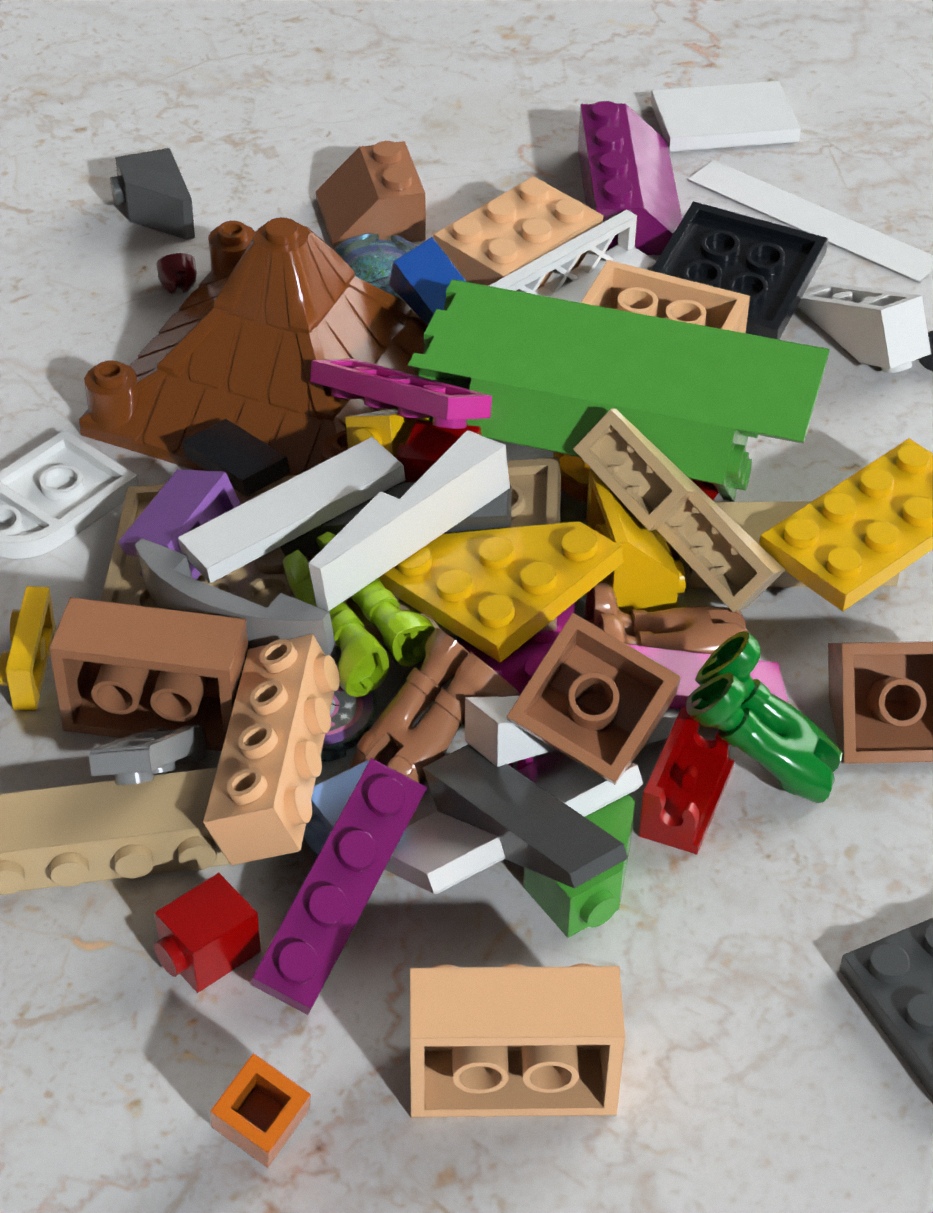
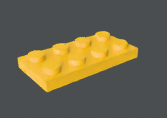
(860, 528)

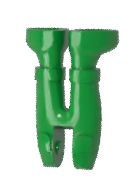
(762, 722)

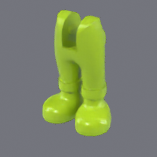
(363, 658)

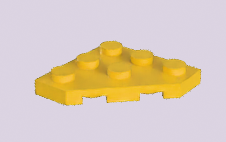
(503, 582)

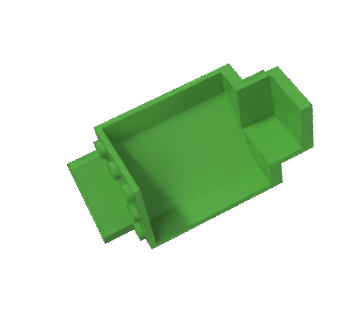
(569, 362)

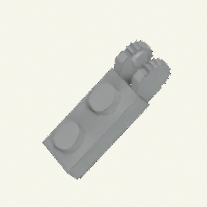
(148, 753)

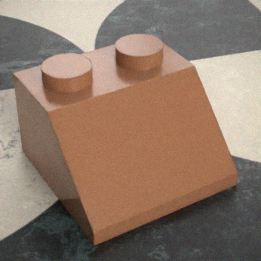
(374, 194)
(595, 699)
(882, 700)

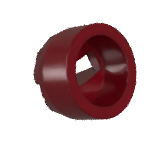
(177, 270)

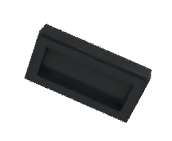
(242, 456)

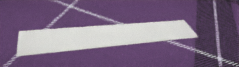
(815, 220)

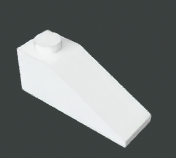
(871, 324)

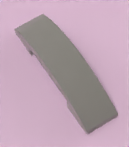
(173, 588)

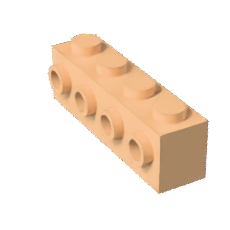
(272, 750)

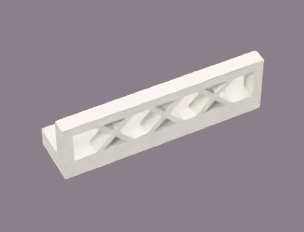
(575, 284)

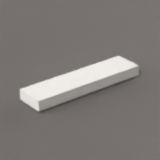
(291, 509)

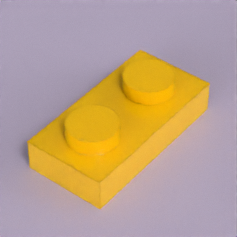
(31, 636)

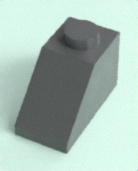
(154, 192)

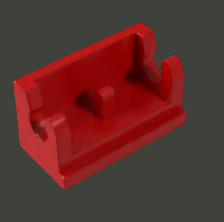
(685, 786)

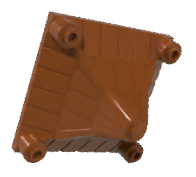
(248, 349)

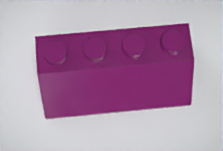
(629, 169)

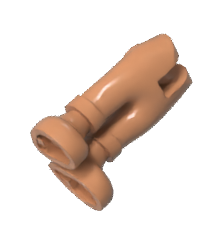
(681, 628)
(394, 735)

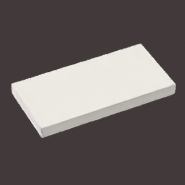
(446, 851)

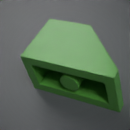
(599, 897)

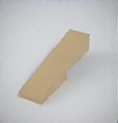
(679, 511)

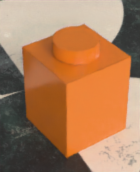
(260, 1110)

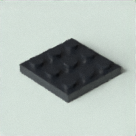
(747, 258)

